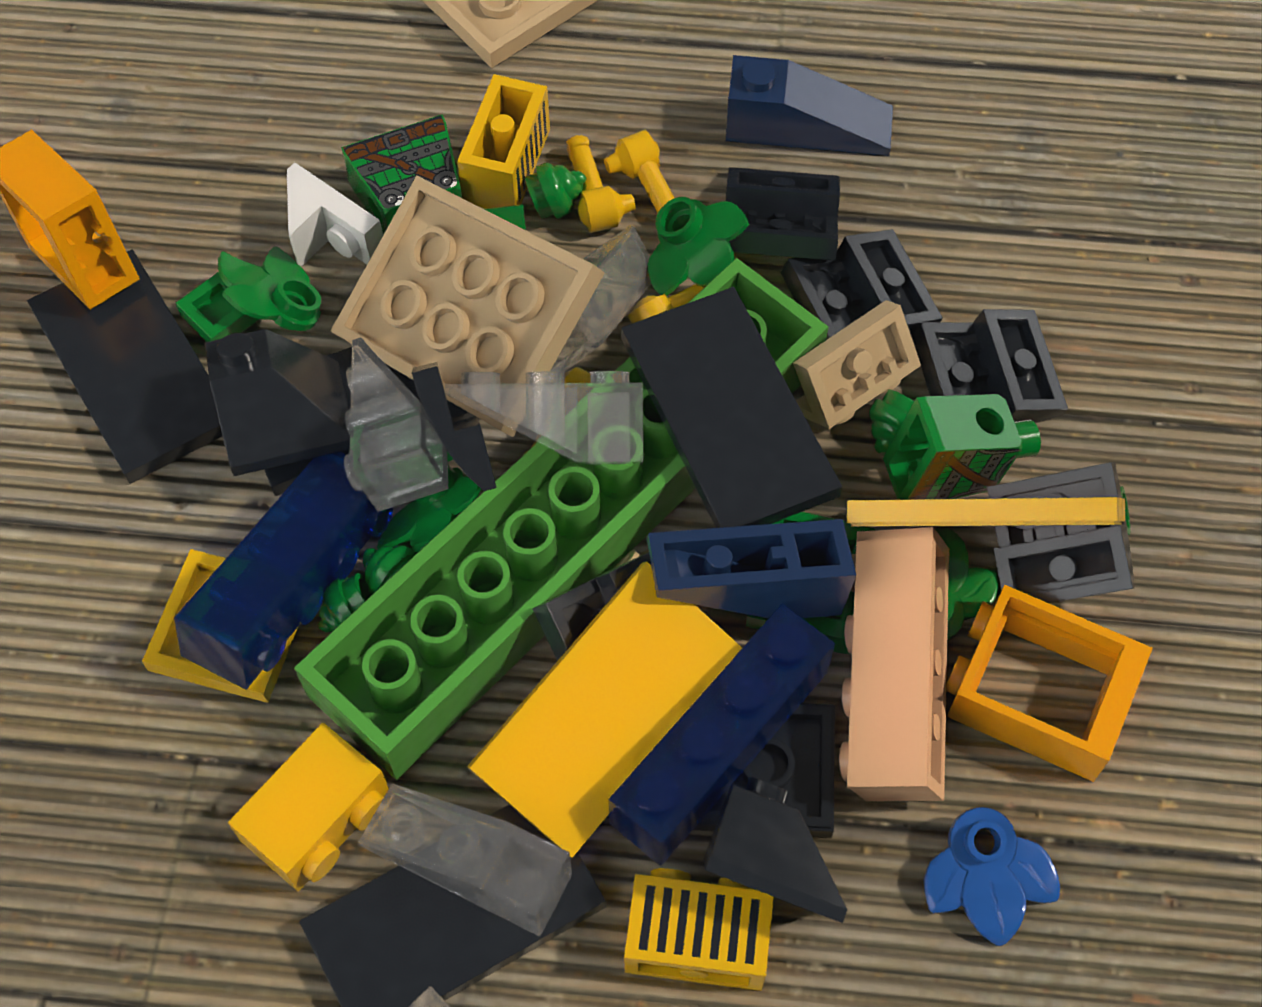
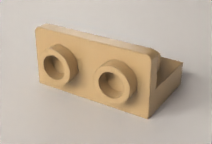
(856, 365)

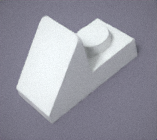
(324, 215)

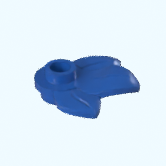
(990, 885)

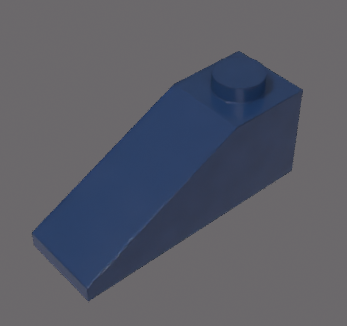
(800, 108)
(756, 567)

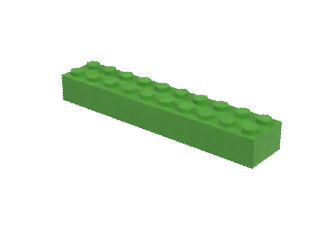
(467, 599)

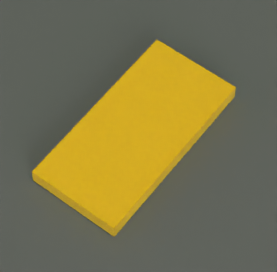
(987, 512)
(603, 709)

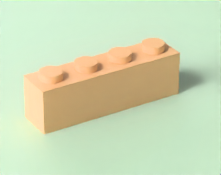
(897, 667)

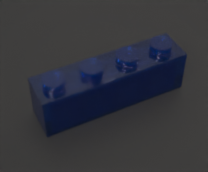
(279, 573)
(720, 734)

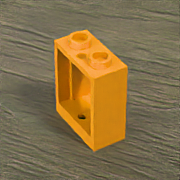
(59, 220)
(1066, 635)

